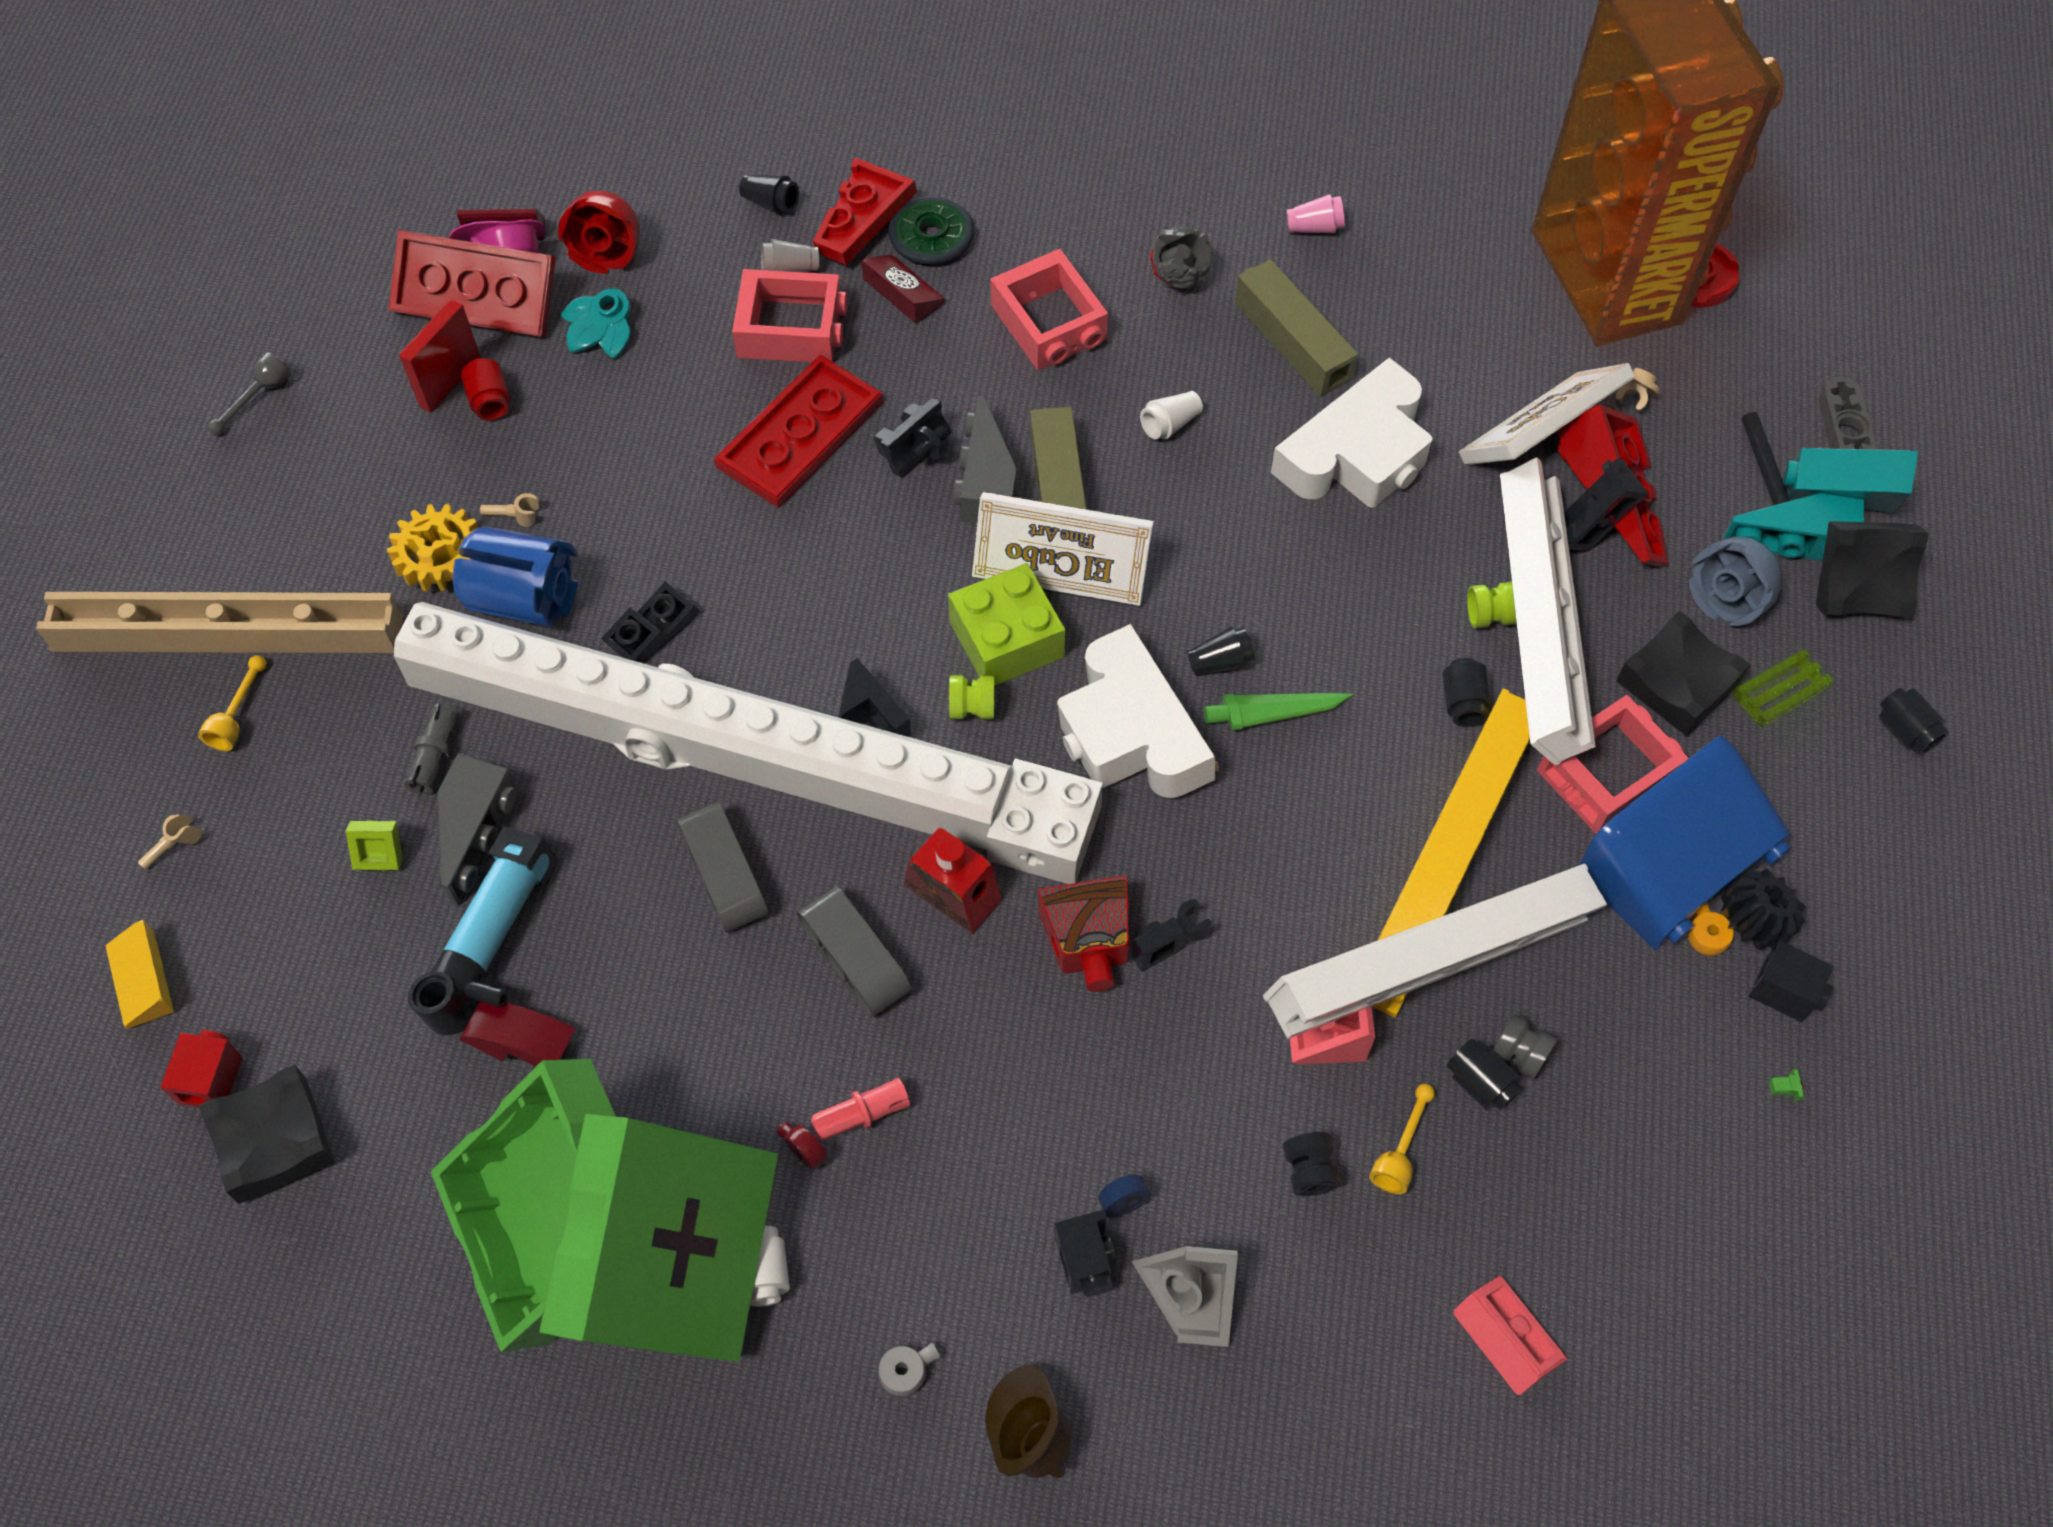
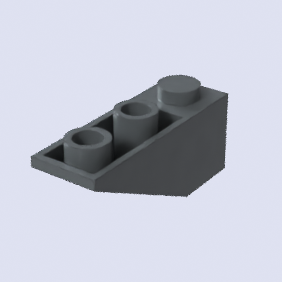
(985, 463)
(470, 811)

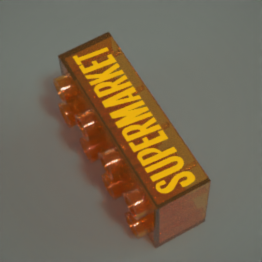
(1652, 159)

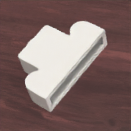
(1359, 440)
(1132, 721)

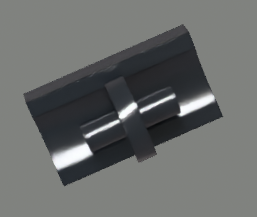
(915, 438)

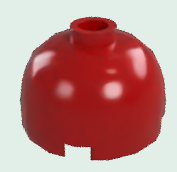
(600, 231)

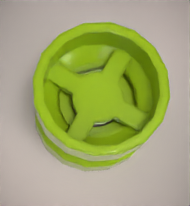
(1491, 605)
(971, 697)

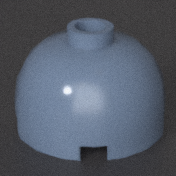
(1735, 580)

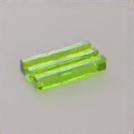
(1807, 671)

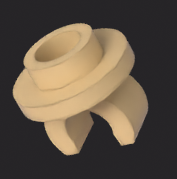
(1642, 385)

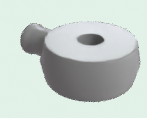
(912, 1360)

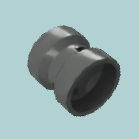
(1524, 1047)

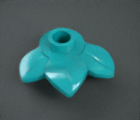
(595, 325)

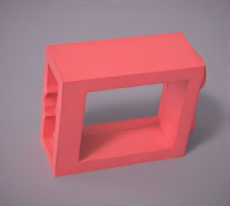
(1034, 281)
(788, 343)
(1586, 793)

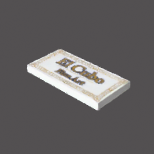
(1546, 414)
(1064, 547)

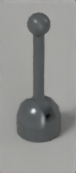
(268, 374)

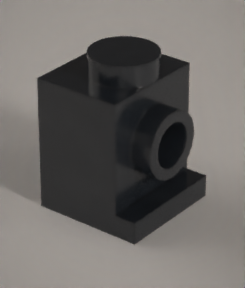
(1085, 1253)

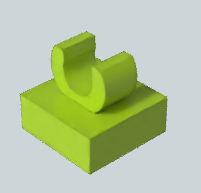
(374, 845)

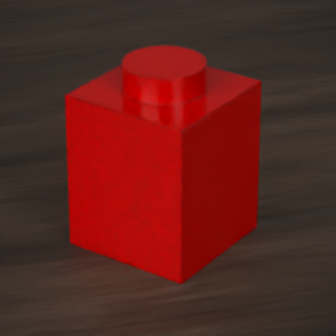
(201, 1068)

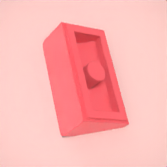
(1509, 1335)

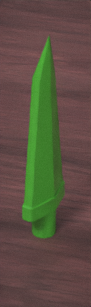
(1253, 710)

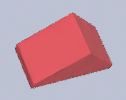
(1336, 1042)

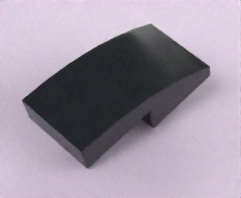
(652, 626)

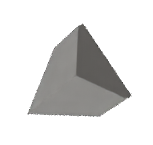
(1193, 1291)

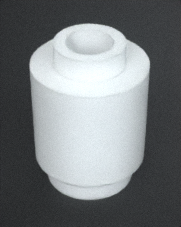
(771, 1271)

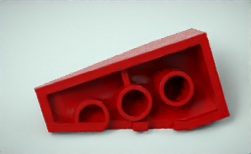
(1607, 435)

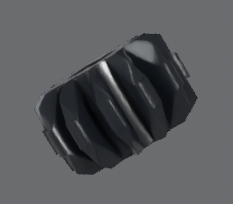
(1762, 908)

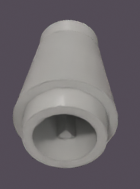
(789, 257)

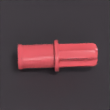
(861, 1109)

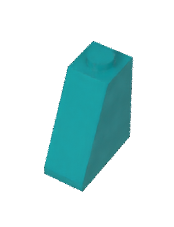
(1876, 476)

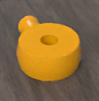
(1713, 923)

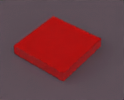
(439, 355)

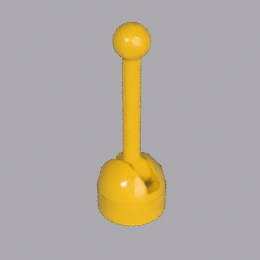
(220, 729)
(1393, 1169)

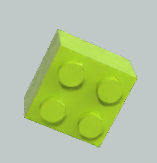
(1007, 624)

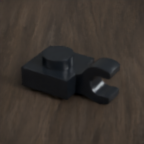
(1161, 941)

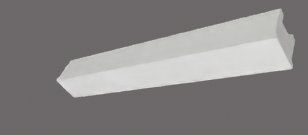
(1546, 614)
(1432, 951)

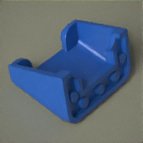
(1685, 843)

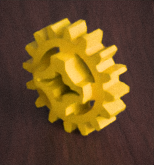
(432, 543)

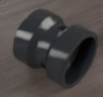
(1312, 1164)

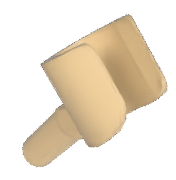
(522, 502)
(175, 830)

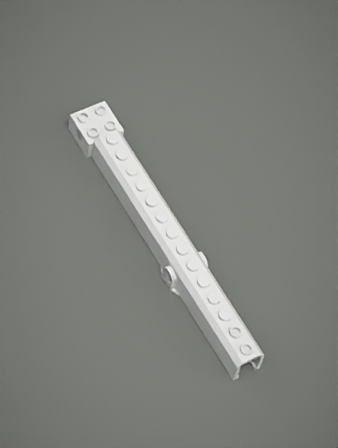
(670, 720)

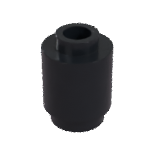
(1467, 692)
(1913, 720)
(1484, 1075)

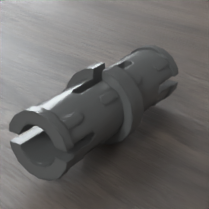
(432, 749)

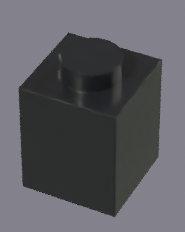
(1792, 982)

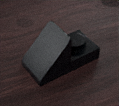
(867, 701)

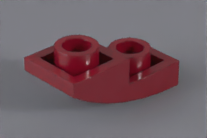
(516, 1032)

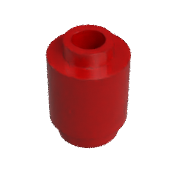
(486, 389)

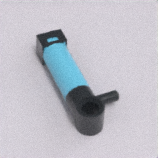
(445, 993)

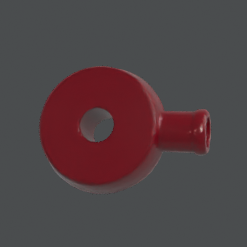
(803, 1144)

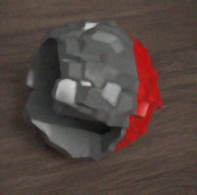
(1181, 256)

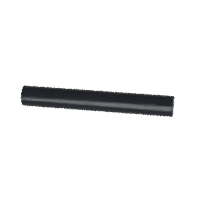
(1765, 458)

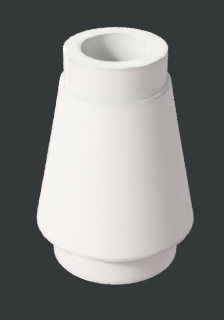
(1169, 414)

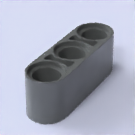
(722, 866)
(854, 951)

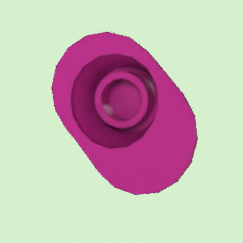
(513, 235)

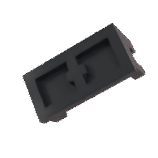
(1603, 505)

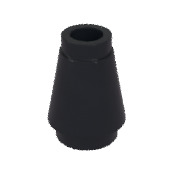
(771, 192)
(1222, 652)

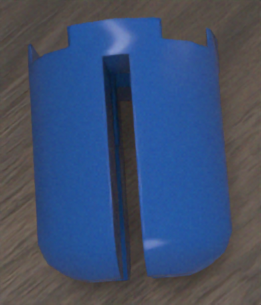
(515, 575)

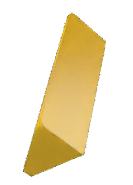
(139, 975)

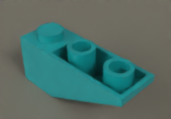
(1798, 525)

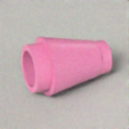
(1317, 216)

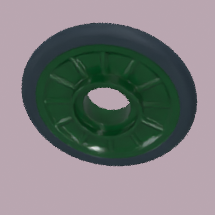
(942, 247)

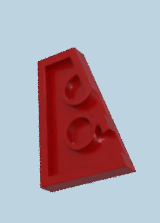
(864, 208)

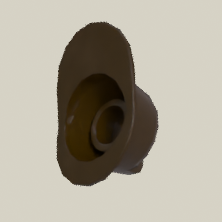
(1027, 1425)

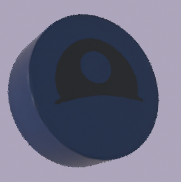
(1124, 1195)

